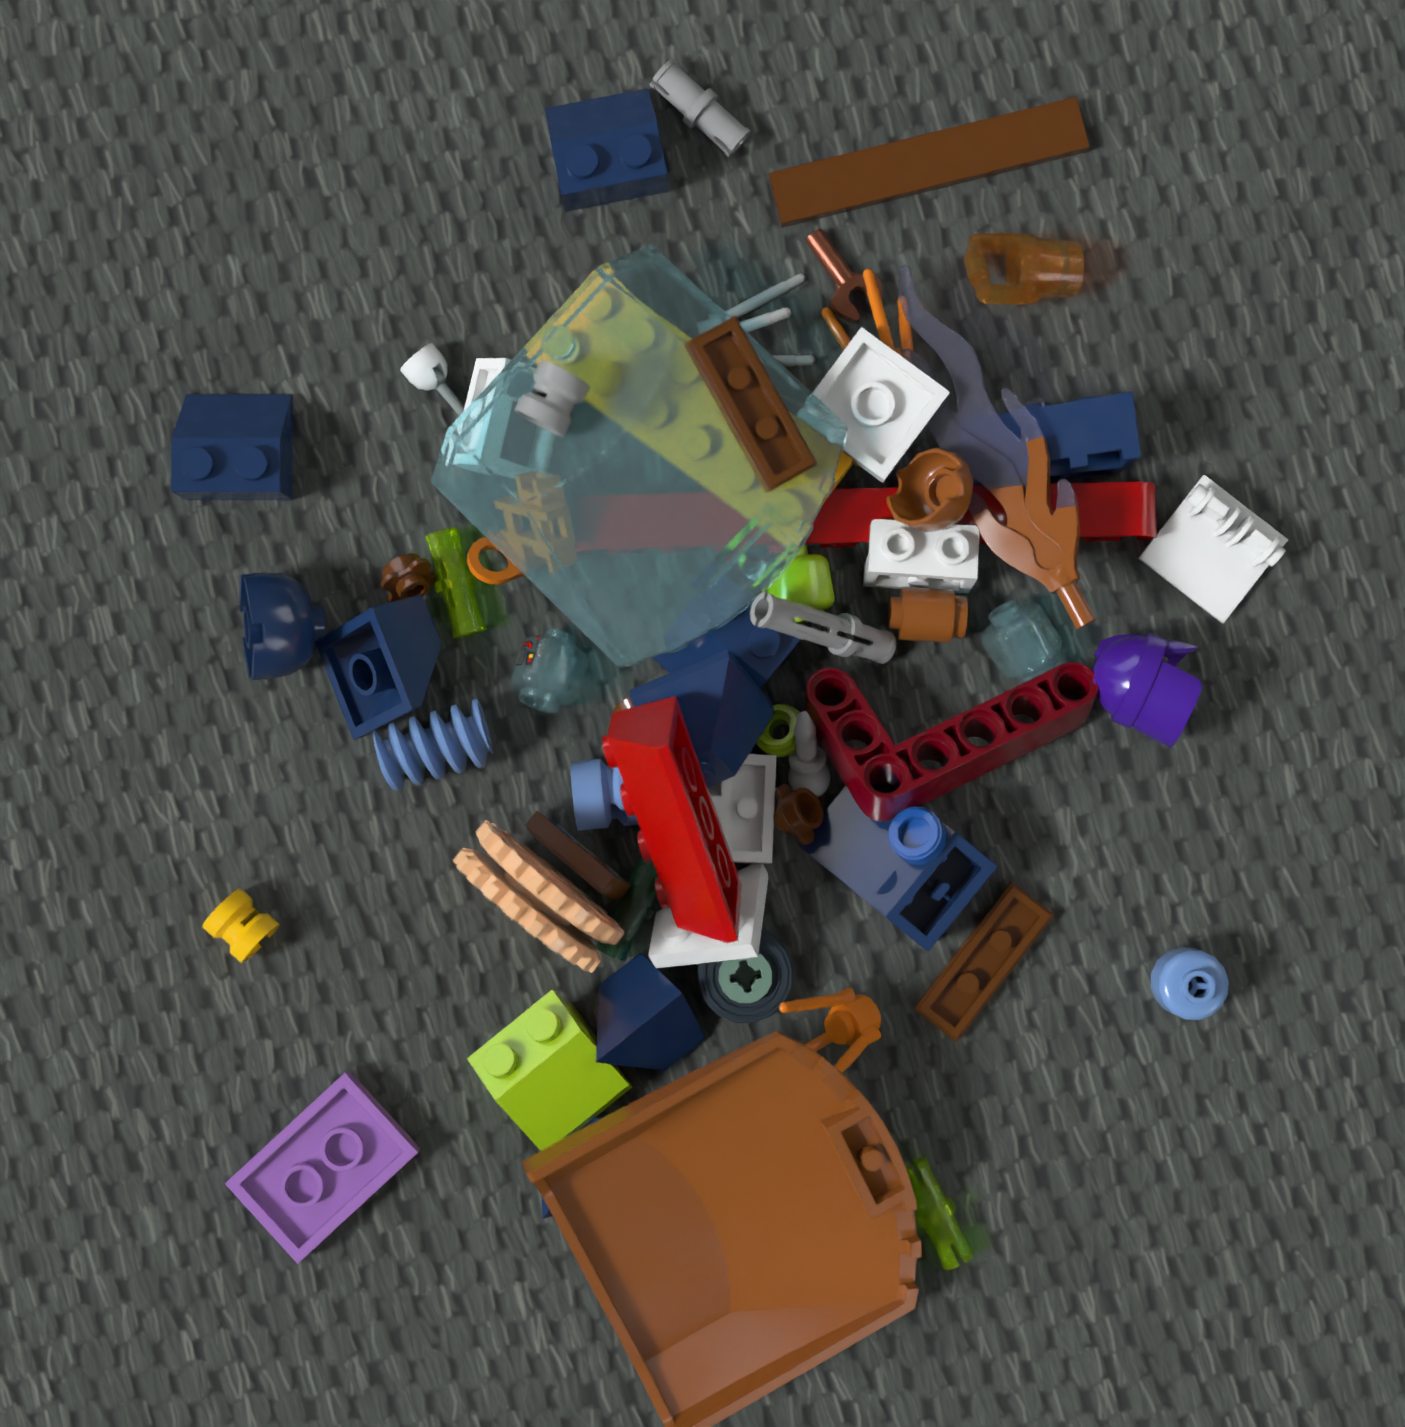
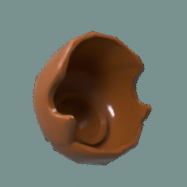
(932, 491)

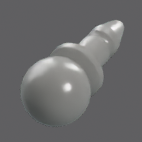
(808, 763)

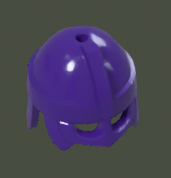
(1143, 688)

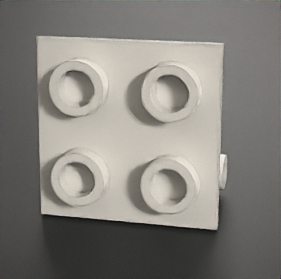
(1213, 549)

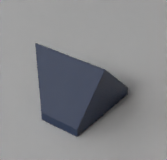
(643, 1019)

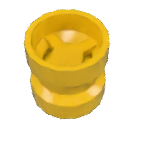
(240, 925)

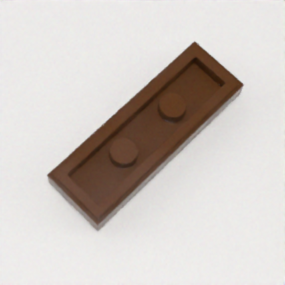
(750, 404)
(983, 961)

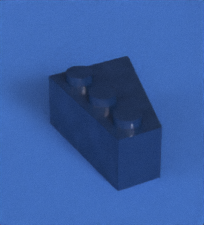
(1085, 435)

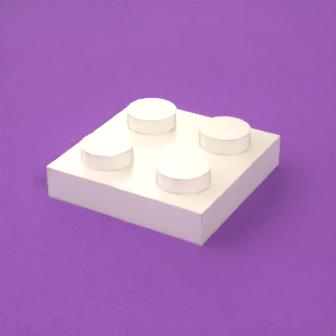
(880, 401)

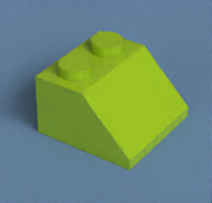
(548, 1072)

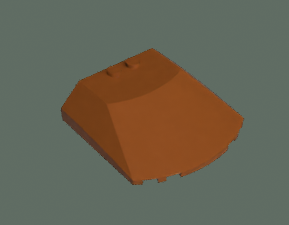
(737, 1225)

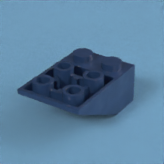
(911, 896)

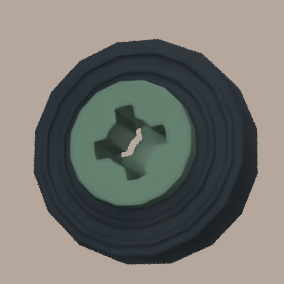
(748, 1000)

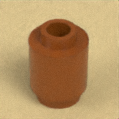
(928, 614)

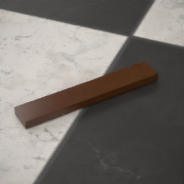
(928, 162)

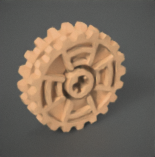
(538, 897)

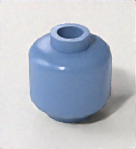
(1177, 970)

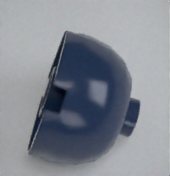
(277, 624)

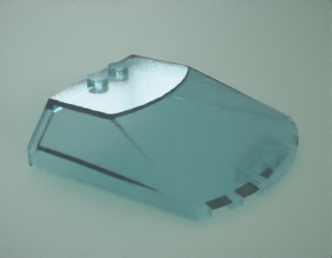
(647, 504)

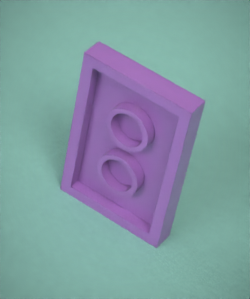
(323, 1166)

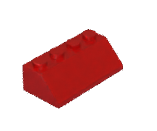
(675, 818)

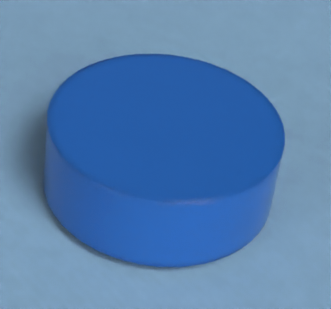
(917, 835)

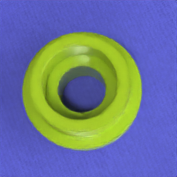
(783, 747)

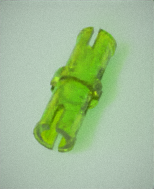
(455, 583)
(937, 1215)

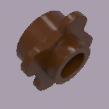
(407, 577)
(797, 812)

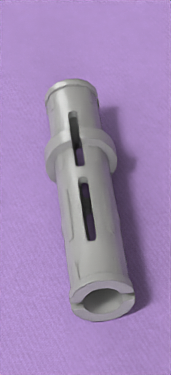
(779, 615)

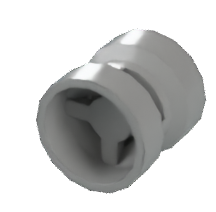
(552, 398)

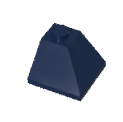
(381, 663)
(720, 709)

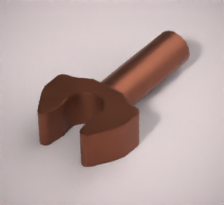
(841, 275)

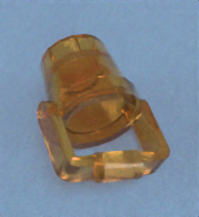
(1034, 267)

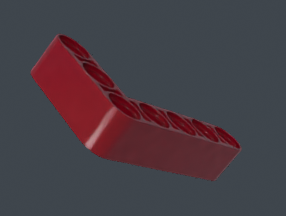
(945, 742)

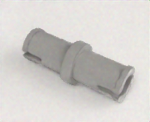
(699, 107)

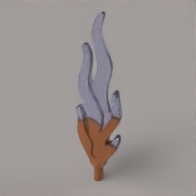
(1012, 468)

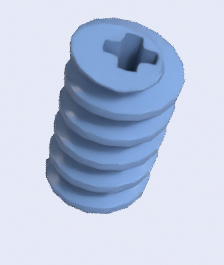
(433, 746)

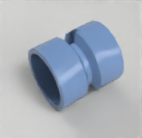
(597, 795)

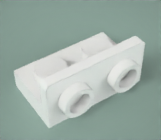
(920, 558)

